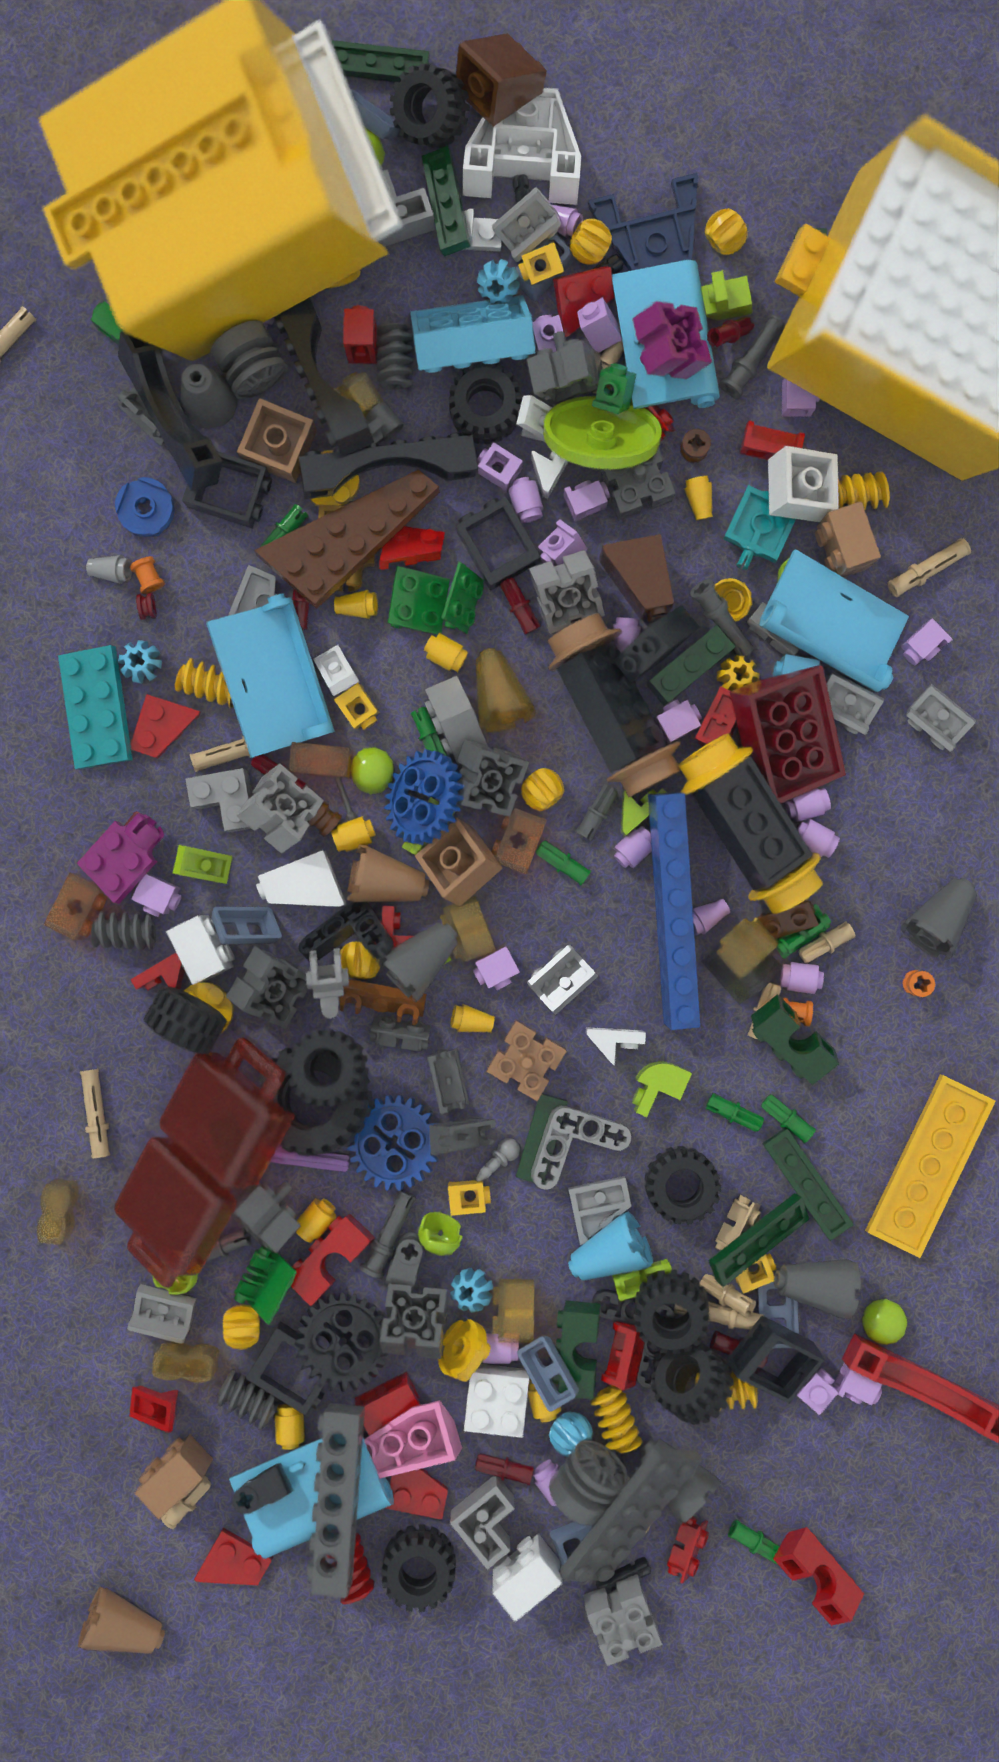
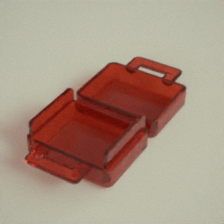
(217, 1141)

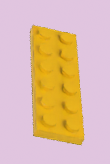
(930, 1166)

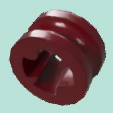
(146, 606)

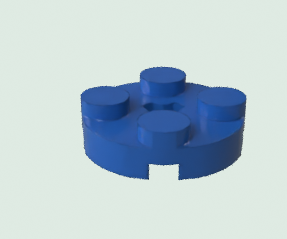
(137, 493)

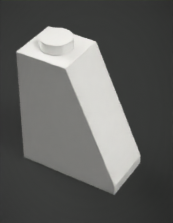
(302, 883)

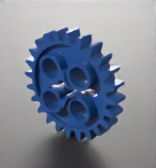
(430, 775)
(379, 1164)

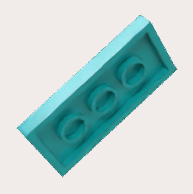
(95, 707)

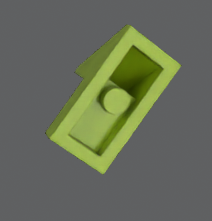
(632, 813)
(202, 864)

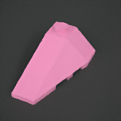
(415, 1440)

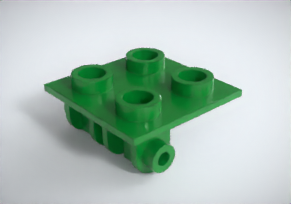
(462, 599)
(418, 601)
(268, 1283)

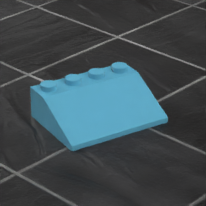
(472, 334)

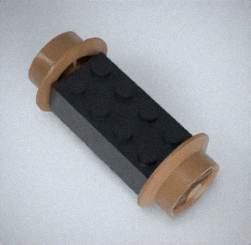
(612, 705)

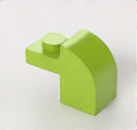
(727, 298)
(659, 1077)

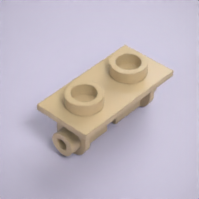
(743, 1215)

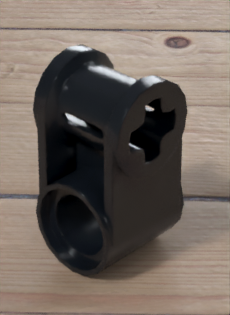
(265, 1488)

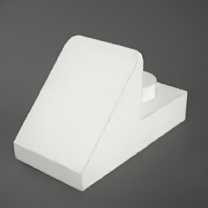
(481, 233)
(532, 417)
(547, 471)
(336, 670)
(607, 1038)

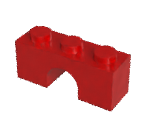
(346, 1238)
(837, 1592)

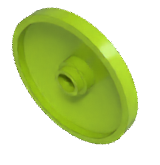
(601, 437)

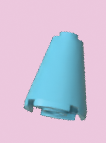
(612, 1251)

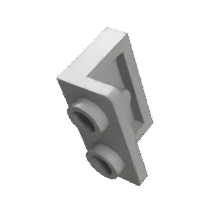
(527, 224)
(852, 703)
(939, 718)
(561, 979)
(162, 1314)

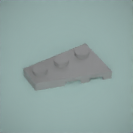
(253, 590)

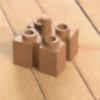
(526, 1060)

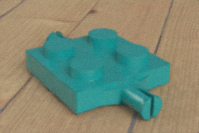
(756, 530)

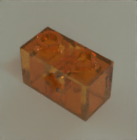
(320, 760)
(531, 828)
(63, 914)

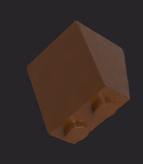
(498, 76)
(640, 574)

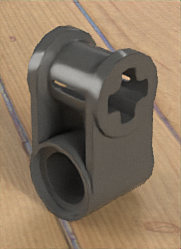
(404, 1265)

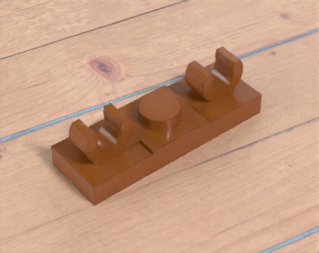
(381, 999)

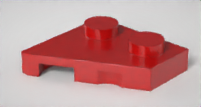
(578, 290)
(412, 546)
(232, 1562)

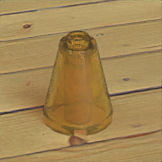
(500, 693)

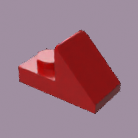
(392, 921)
(170, 969)
(154, 1407)

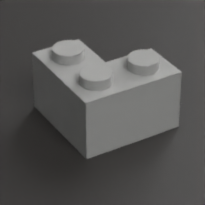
(413, 211)
(453, 716)
(226, 789)
(478, 1520)

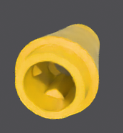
(700, 496)
(358, 604)
(471, 1020)

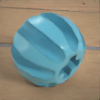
(498, 281)
(136, 670)
(476, 1280)
(568, 1431)

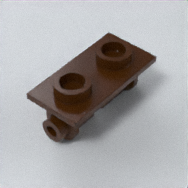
(790, 921)

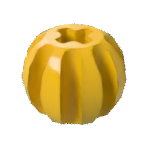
(726, 231)
(590, 241)
(728, 674)
(542, 789)
(358, 961)
(241, 1327)

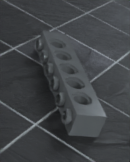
(328, 1578)

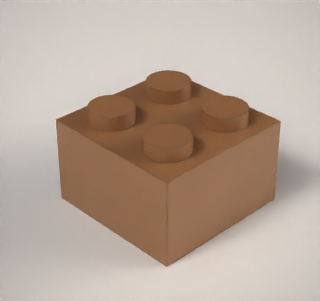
(277, 439)
(847, 540)
(458, 862)
(173, 1475)

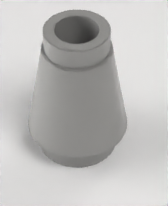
(110, 568)

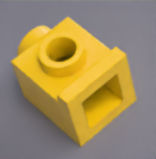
(546, 253)
(350, 699)
(460, 1205)
(763, 1275)

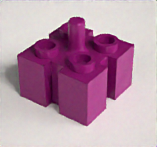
(671, 340)

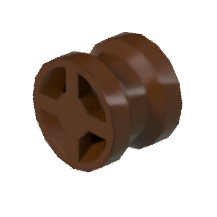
(693, 452)
(325, 819)

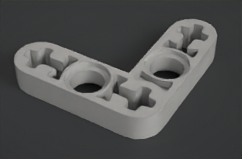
(565, 1134)

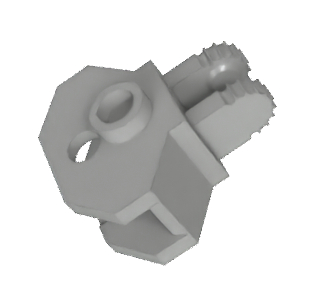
(327, 983)

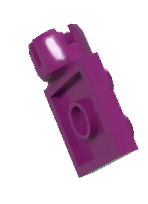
(122, 856)

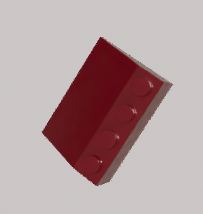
(790, 731)

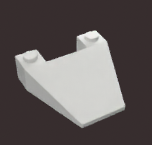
(528, 142)

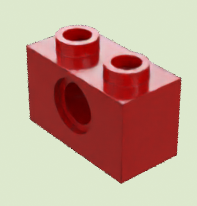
(360, 335)

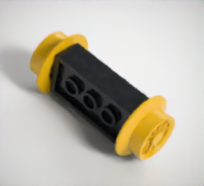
(751, 824)

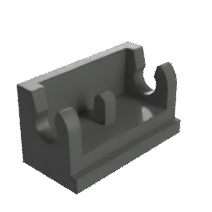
(448, 1080)
(459, 1135)

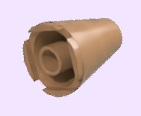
(384, 879)
(119, 1626)

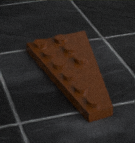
(334, 547)

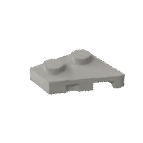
(598, 1205)

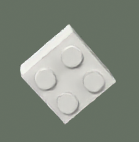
(803, 484)
(200, 949)
(497, 1400)
(526, 1576)

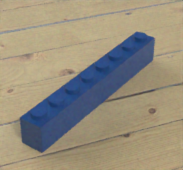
(674, 910)

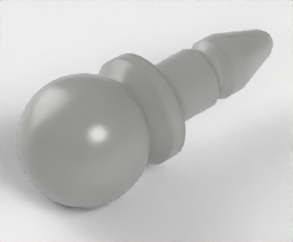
(507, 1150)

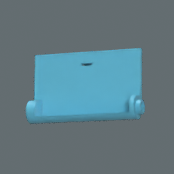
(636, 291)
(816, 616)
(280, 681)
(290, 1519)

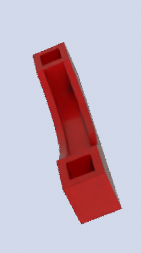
(908, 1377)

